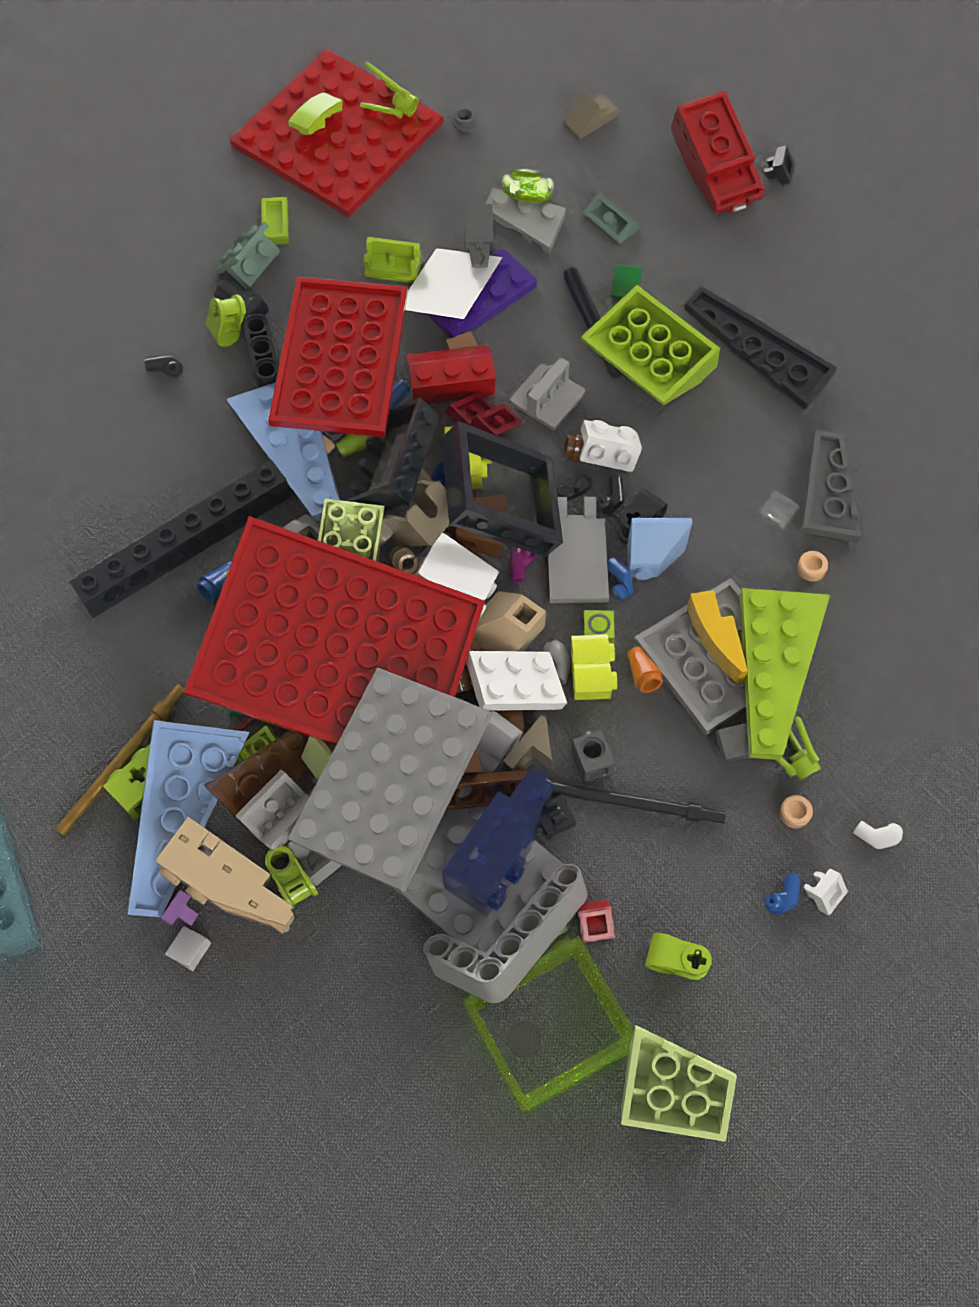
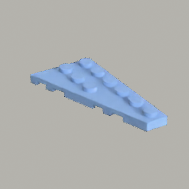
(295, 452)
(178, 769)

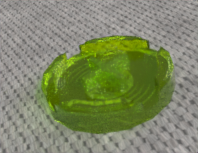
(527, 186)

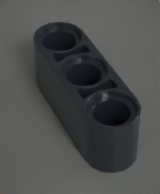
(261, 349)

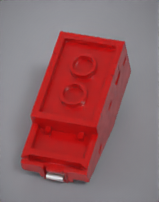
(717, 153)

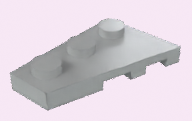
(533, 220)

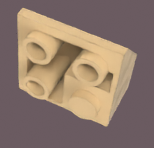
(509, 623)

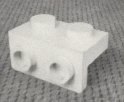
(610, 445)

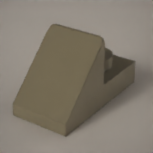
(589, 115)
(534, 744)

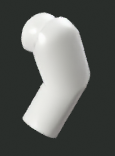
(881, 837)

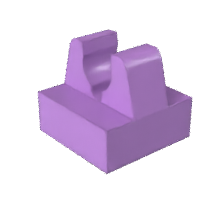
(178, 909)

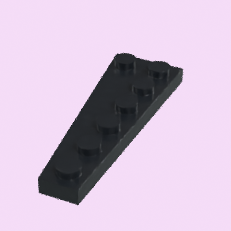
(775, 356)

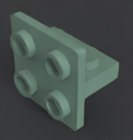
(249, 256)

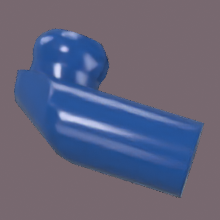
(624, 578)
(786, 899)

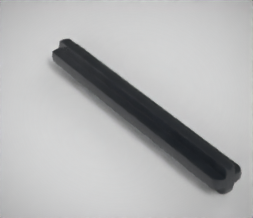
(586, 307)

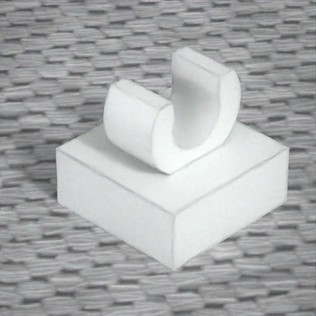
(828, 891)

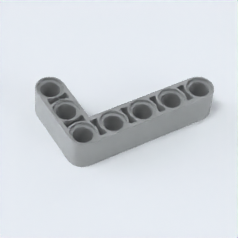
(499, 970)

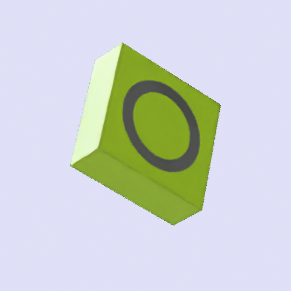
(599, 623)

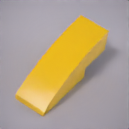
(717, 634)

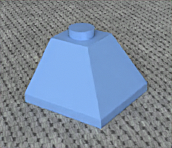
(655, 544)

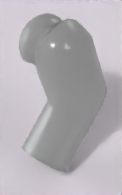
(561, 658)

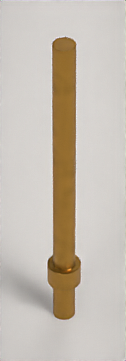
(160, 712)

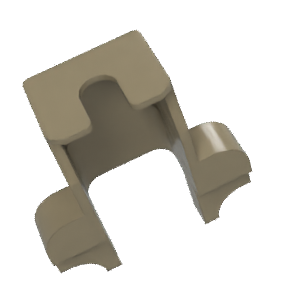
(422, 523)

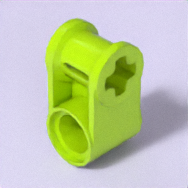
(226, 319)
(291, 881)
(674, 957)

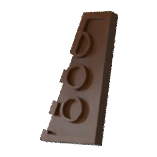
(246, 779)

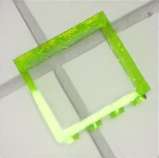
(561, 952)

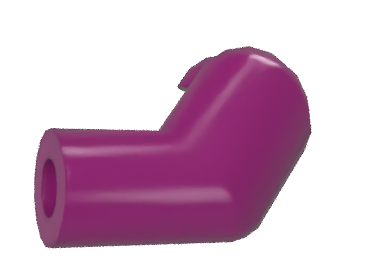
(518, 562)

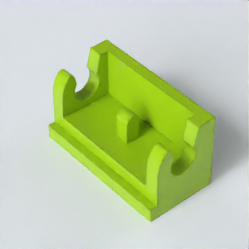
(392, 260)

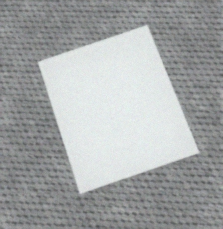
(449, 284)

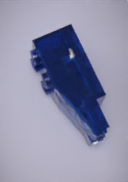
(498, 845)

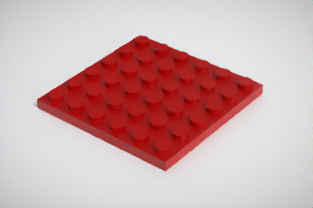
(355, 147)

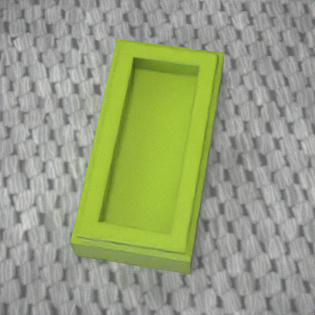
(275, 213)

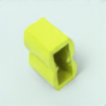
(592, 668)

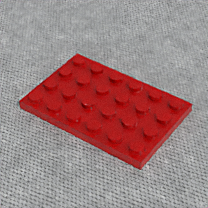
(339, 357)

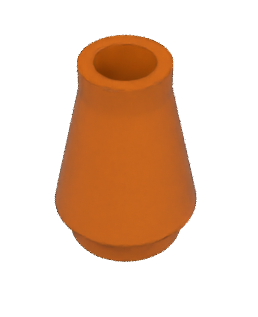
(644, 671)

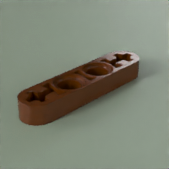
(480, 785)

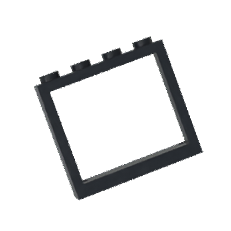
(486, 521)

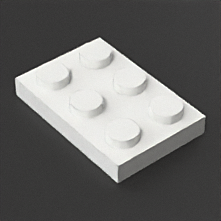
(515, 680)

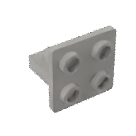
(548, 394)
(274, 811)

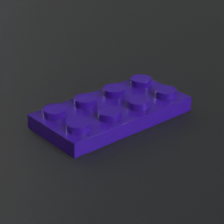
(505, 286)

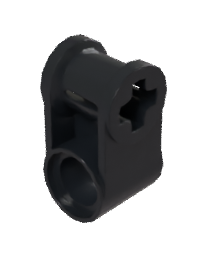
(643, 506)

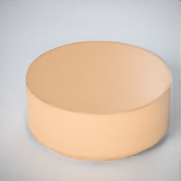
(812, 566)
(796, 811)

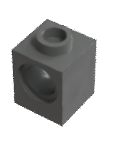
(592, 767)

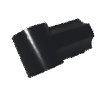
(253, 303)

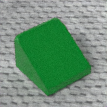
(625, 280)

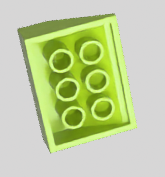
(653, 346)

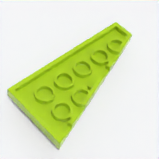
(777, 649)

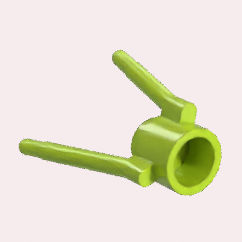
(403, 100)
(804, 761)

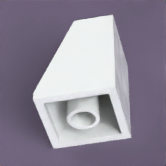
(456, 568)

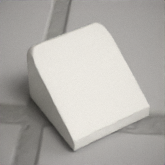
(188, 948)

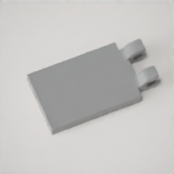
(580, 563)

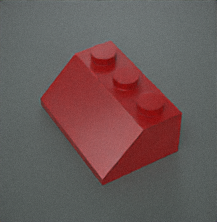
(451, 374)

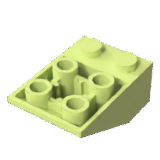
(352, 527)

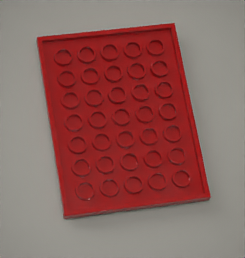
(313, 624)

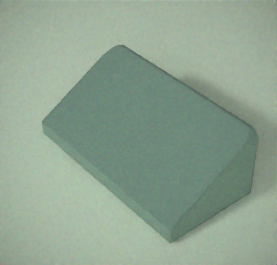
(610, 218)

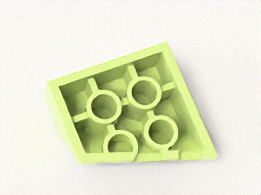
(675, 1089)

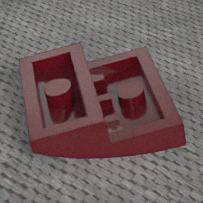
(482, 415)

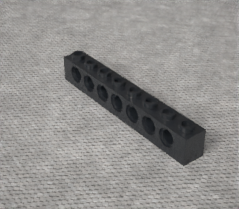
(180, 539)

